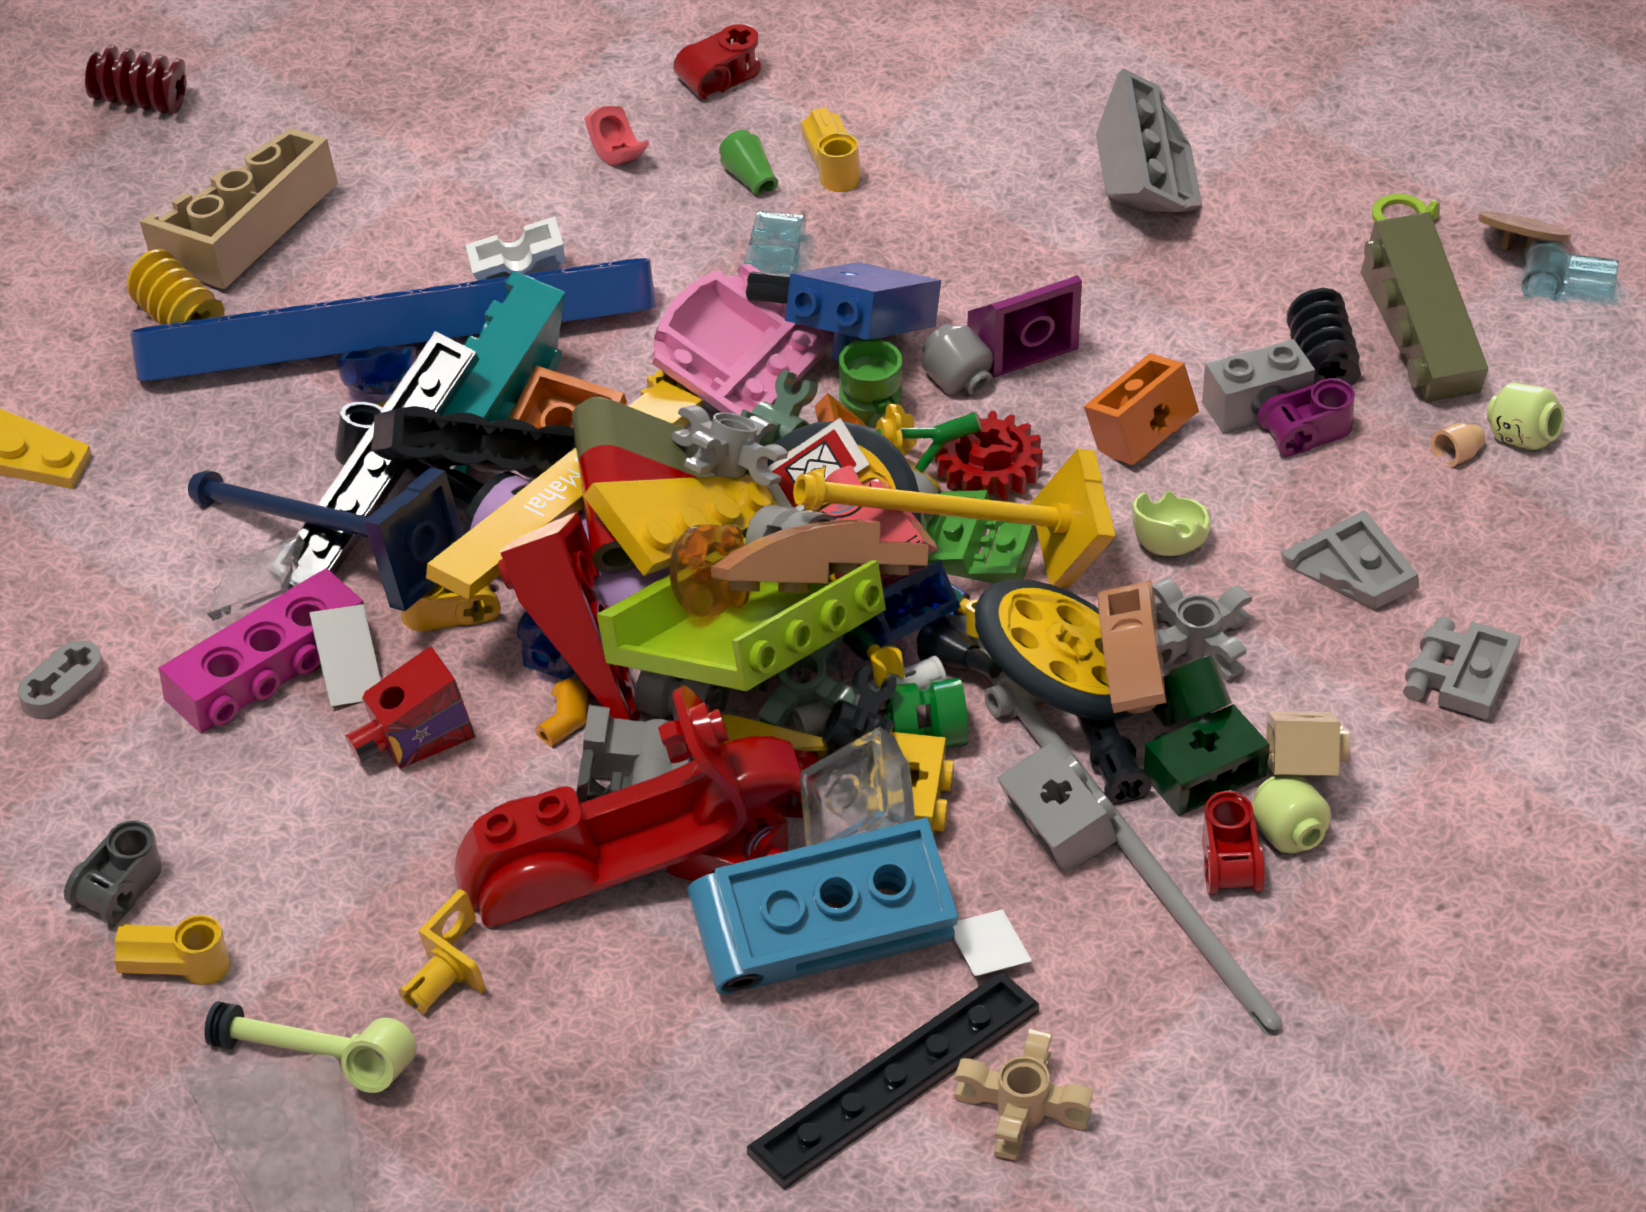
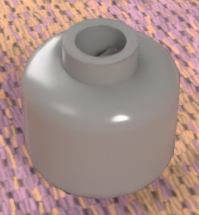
(957, 359)

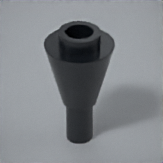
(953, 648)

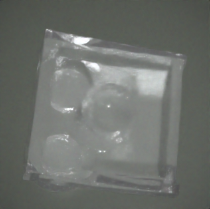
(857, 789)

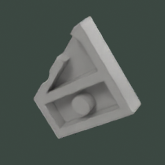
(1355, 562)

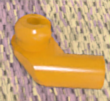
(571, 712)

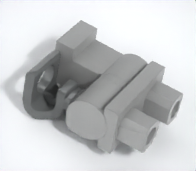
(620, 751)

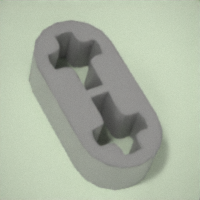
(62, 681)

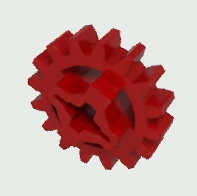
(992, 459)

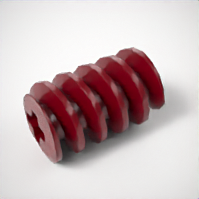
(136, 80)

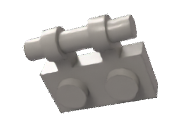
(1476, 674)

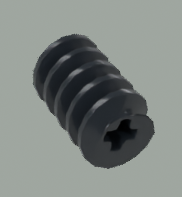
(1325, 334)

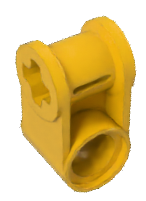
(445, 609)

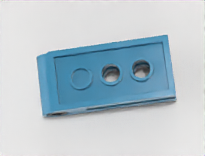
(771, 919)

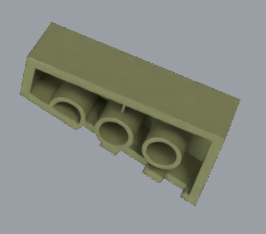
(1423, 307)

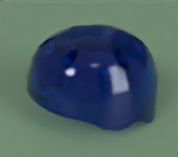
(375, 370)

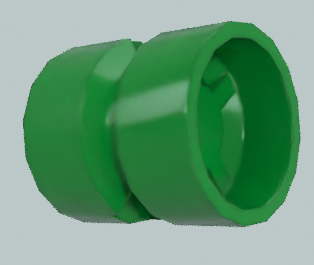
(944, 710)

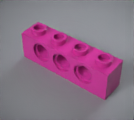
(252, 654)

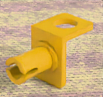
(446, 961)

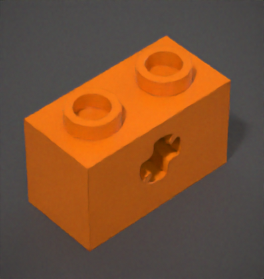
(1141, 408)

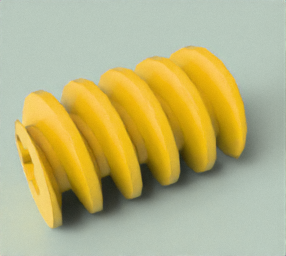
(170, 290)

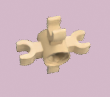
(1023, 1094)

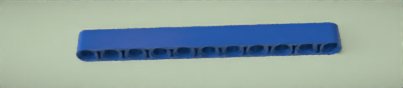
(375, 320)

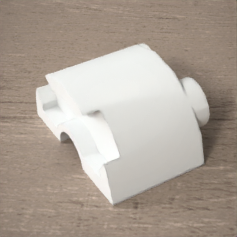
(535, 251)

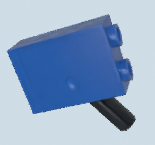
(851, 300)

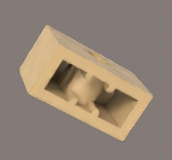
(1306, 743)

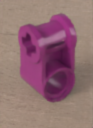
(1312, 417)

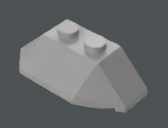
(1145, 150)

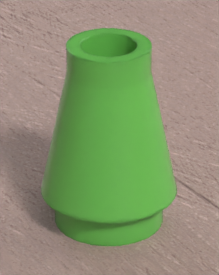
(747, 160)

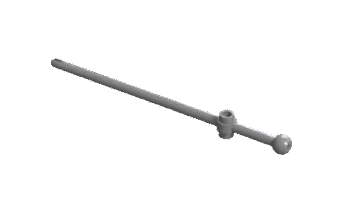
(1010, 698)

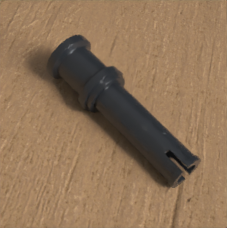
(1115, 760)

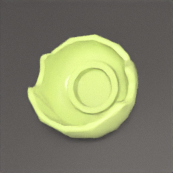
(1159, 521)

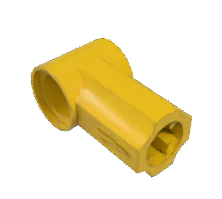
(832, 150)
(188, 949)

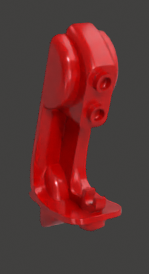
(558, 849)

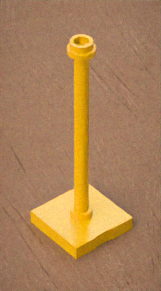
(1067, 512)

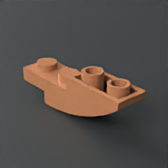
(812, 550)
(1132, 647)

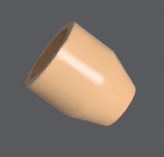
(1462, 437)

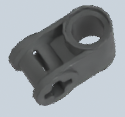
(116, 872)

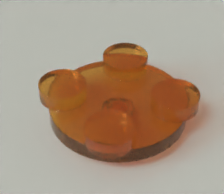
(691, 569)

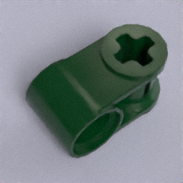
(1192, 691)

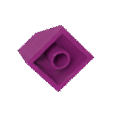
(1030, 325)

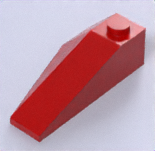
(556, 588)

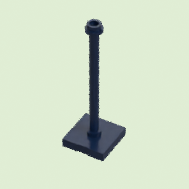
(401, 532)

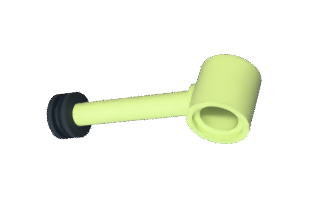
(358, 1057)

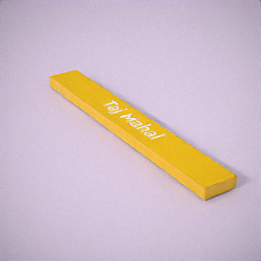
(556, 493)

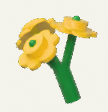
(901, 433)

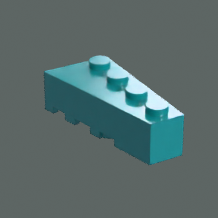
(511, 343)

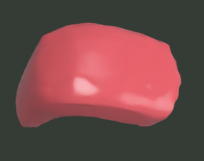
(613, 135)

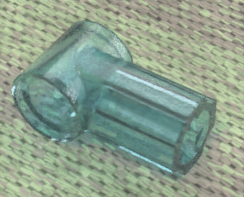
(1552, 271)

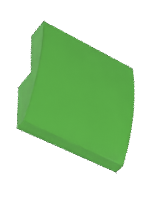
(962, 538)

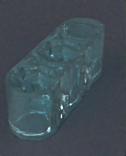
(776, 242)

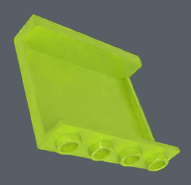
(741, 643)

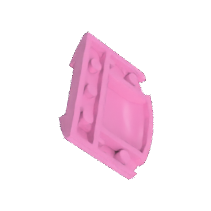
(733, 345)

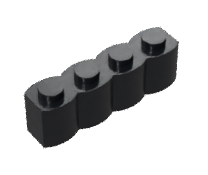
(469, 439)

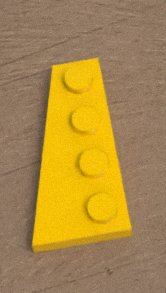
(39, 453)
(654, 513)

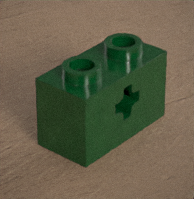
(1206, 758)

